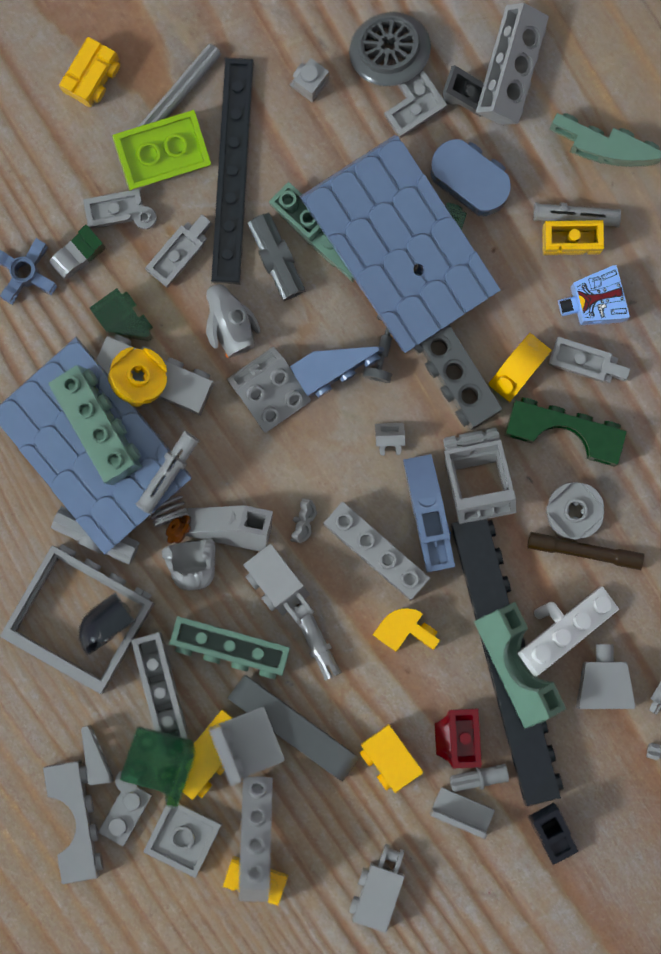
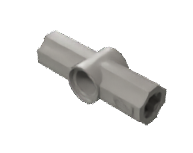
(66, 524)

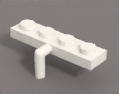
(566, 630)

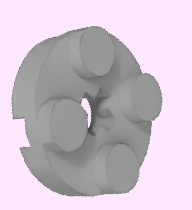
(591, 511)

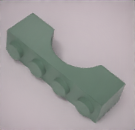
(532, 697)

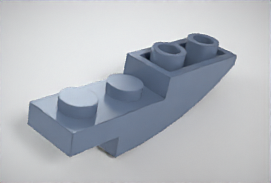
(429, 513)

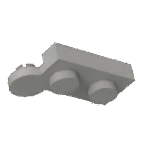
(119, 209)
(124, 812)

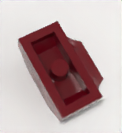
(459, 738)

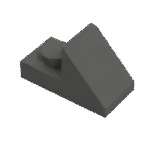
(462, 89)

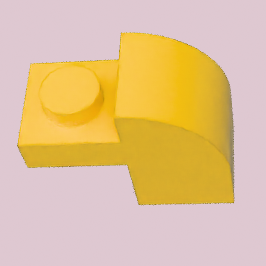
(519, 367)
(400, 624)

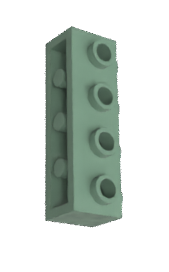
(95, 424)
(230, 646)

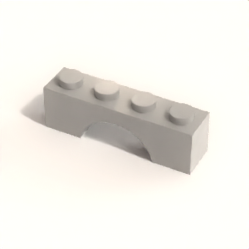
(67, 784)

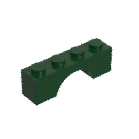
(600, 441)

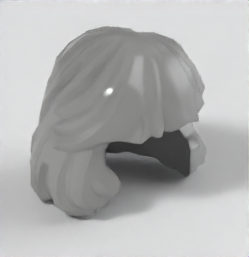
(191, 563)

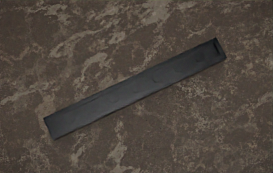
(232, 171)

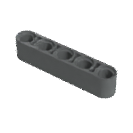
(295, 728)

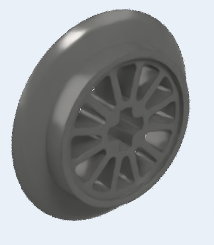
(402, 71)

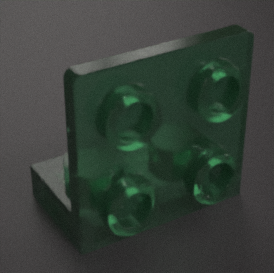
(159, 763)

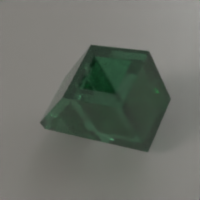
(119, 318)

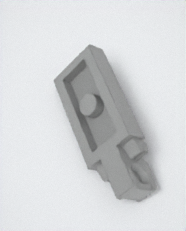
(179, 251)
(586, 361)

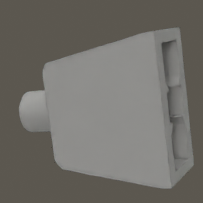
(605, 682)

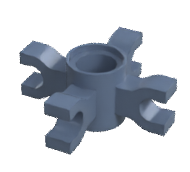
(32, 258)

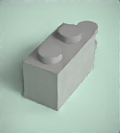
(278, 583)
(378, 892)

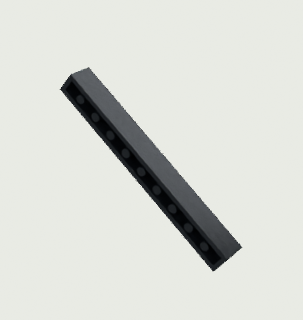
(487, 594)

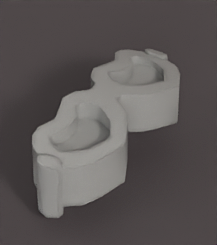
(303, 527)

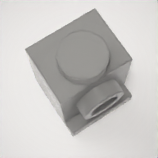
(310, 79)

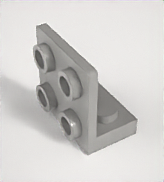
(269, 389)
(246, 744)

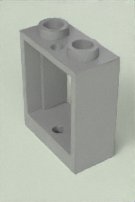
(485, 505)

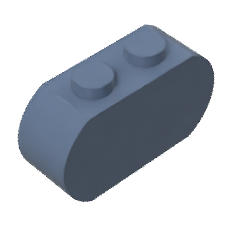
(470, 177)

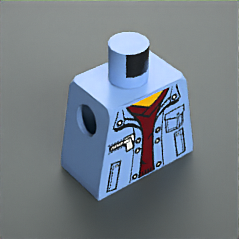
(597, 299)

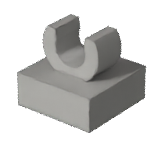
(390, 435)

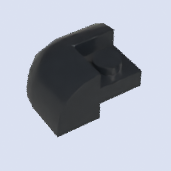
(104, 623)

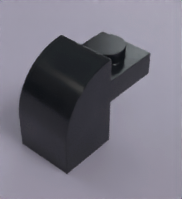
(553, 833)

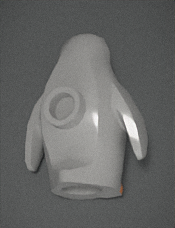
(229, 322)

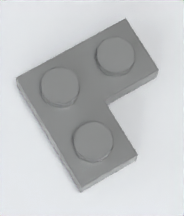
(420, 105)

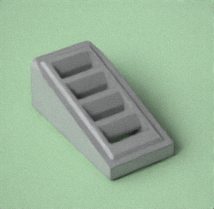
(96, 764)

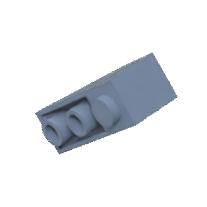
(325, 367)

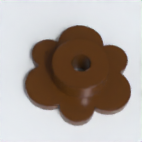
(177, 529)

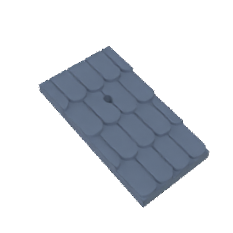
(384, 223)
(52, 447)

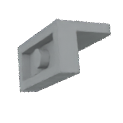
(462, 812)

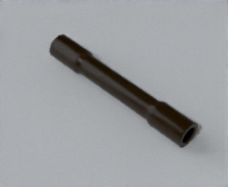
(618, 557)

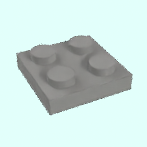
(182, 838)

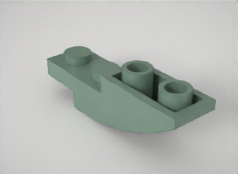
(615, 150)
(297, 215)

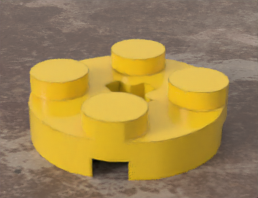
(134, 391)

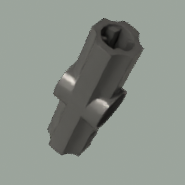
(276, 256)

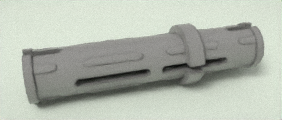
(547, 212)
(187, 444)
(318, 646)

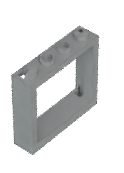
(53, 659)

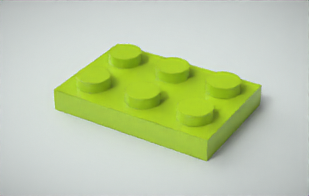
(161, 149)

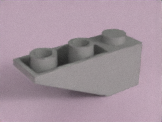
(232, 525)

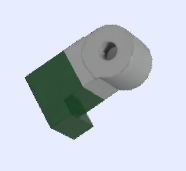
(77, 253)

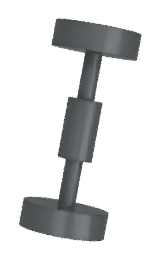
(377, 373)

